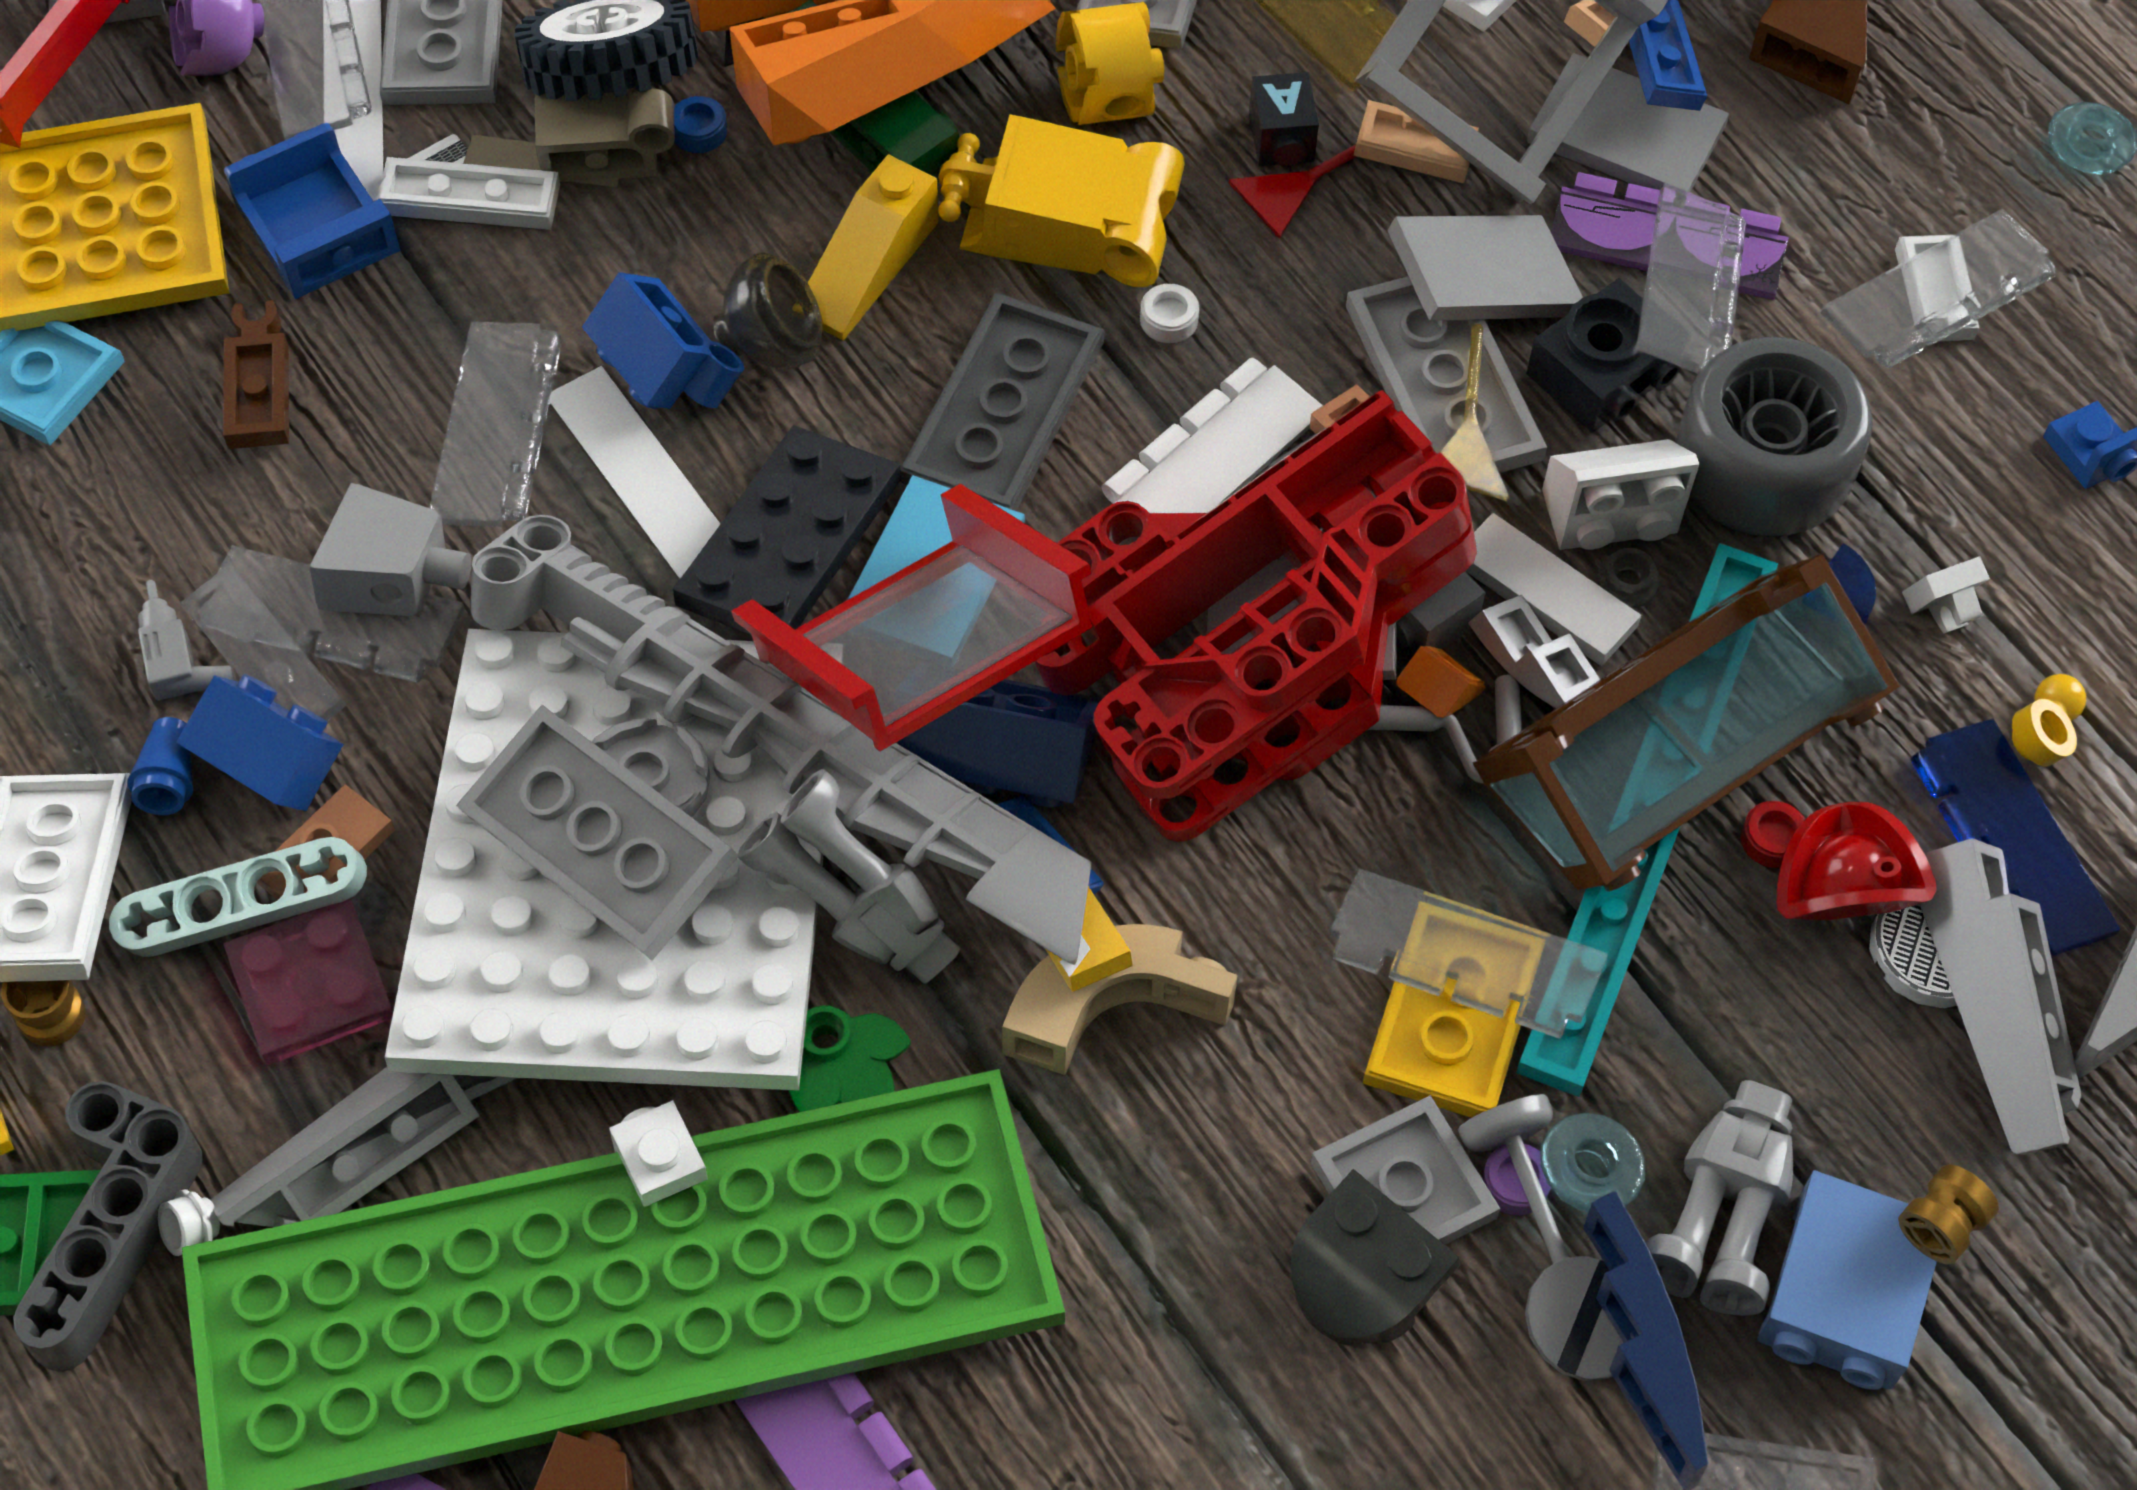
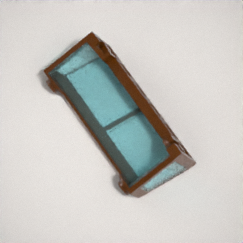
(1689, 722)

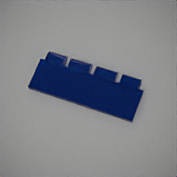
(2003, 809)

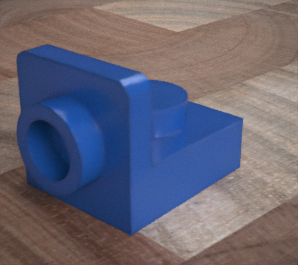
(2093, 445)

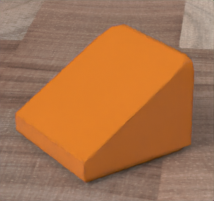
(1439, 681)

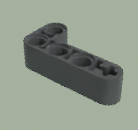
(86, 1305)

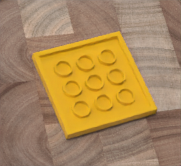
(108, 218)

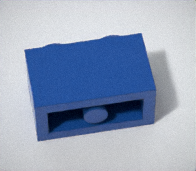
(260, 742)

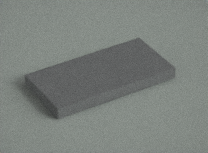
(1004, 401)

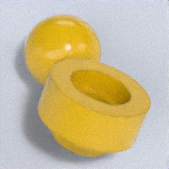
(2044, 727)

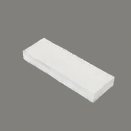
(469, 193)
(1553, 589)

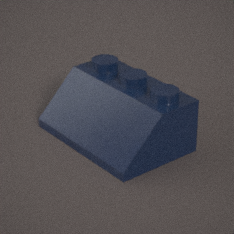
(1013, 741)

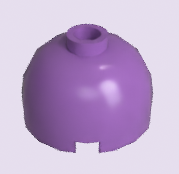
(213, 34)

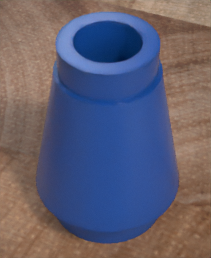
(162, 771)

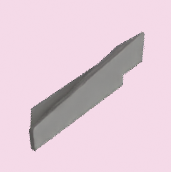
(2005, 992)
(353, 1147)

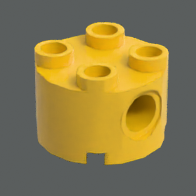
(1108, 63)

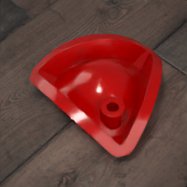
(1852, 864)

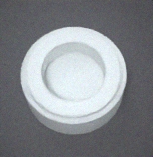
(1169, 313)

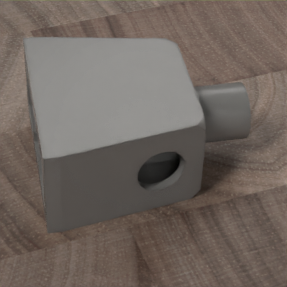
(383, 556)

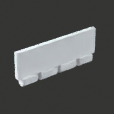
(1225, 446)

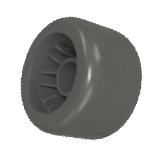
(1775, 435)

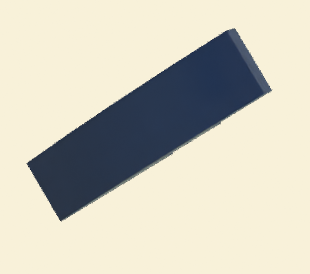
(1653, 1359)

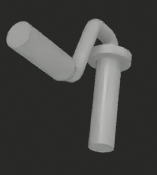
(1421, 719)

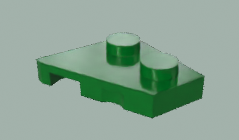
(31, 1222)

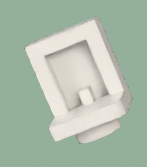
(658, 1152)

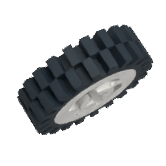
(605, 46)

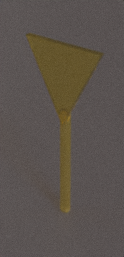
(1468, 448)

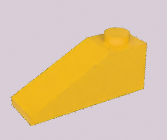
(873, 242)

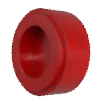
(1769, 831)

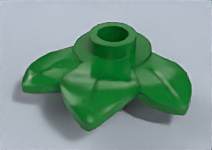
(854, 1065)

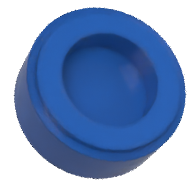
(699, 124)

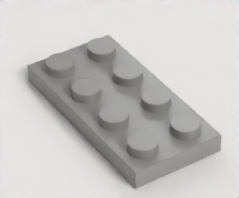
(1427, 373)
(597, 831)

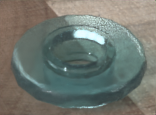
(2085, 152)
(1602, 1138)

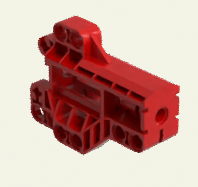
(1349, 584)

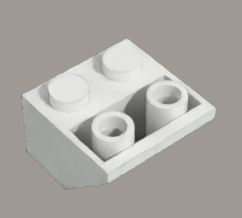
(1618, 493)

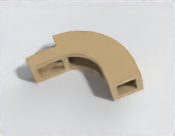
(1050, 1018)

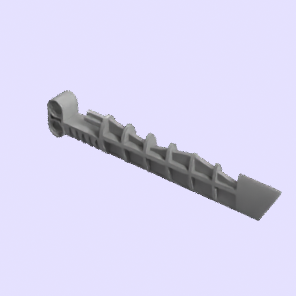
(884, 794)

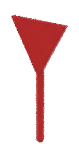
(1279, 196)

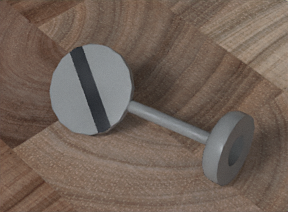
(1562, 1302)

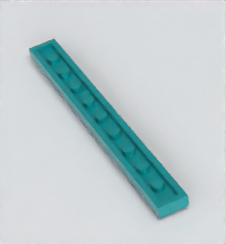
(1616, 917)

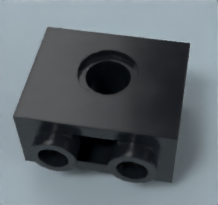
(1593, 360)

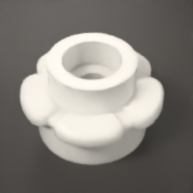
(187, 1221)

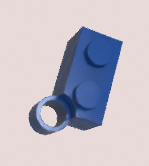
(659, 345)

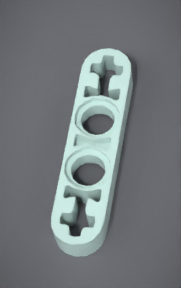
(239, 905)

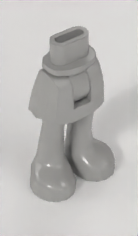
(882, 919)
(1741, 1158)

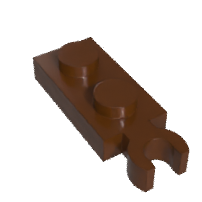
(256, 381)

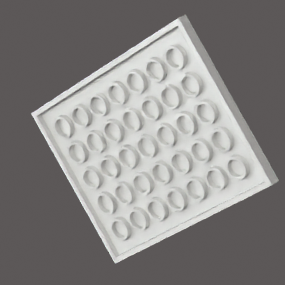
(535, 986)

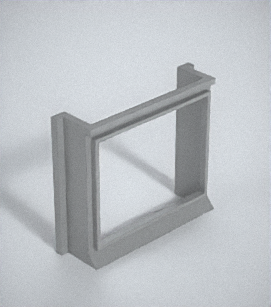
(1520, 177)

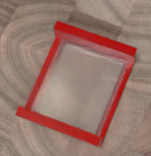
(935, 626)

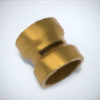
(60, 1006)
(1948, 1214)

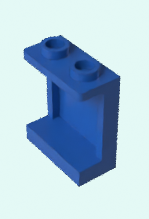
(310, 210)

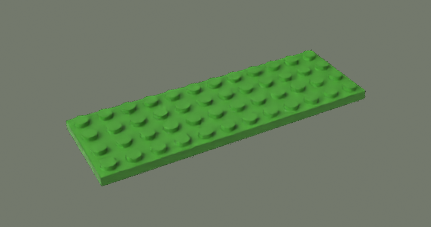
(574, 1309)

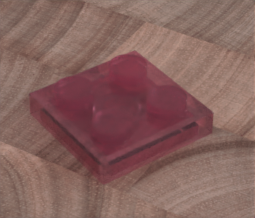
(308, 981)

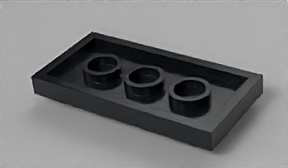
(789, 530)

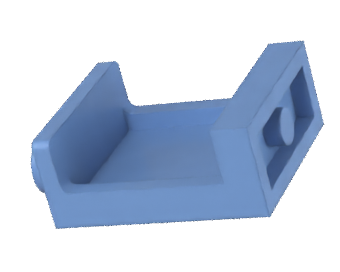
(1848, 1285)

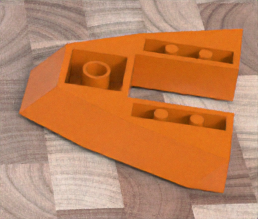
(851, 56)

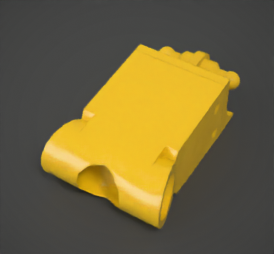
(1065, 199)

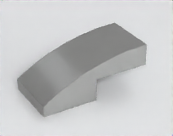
(1519, 642)

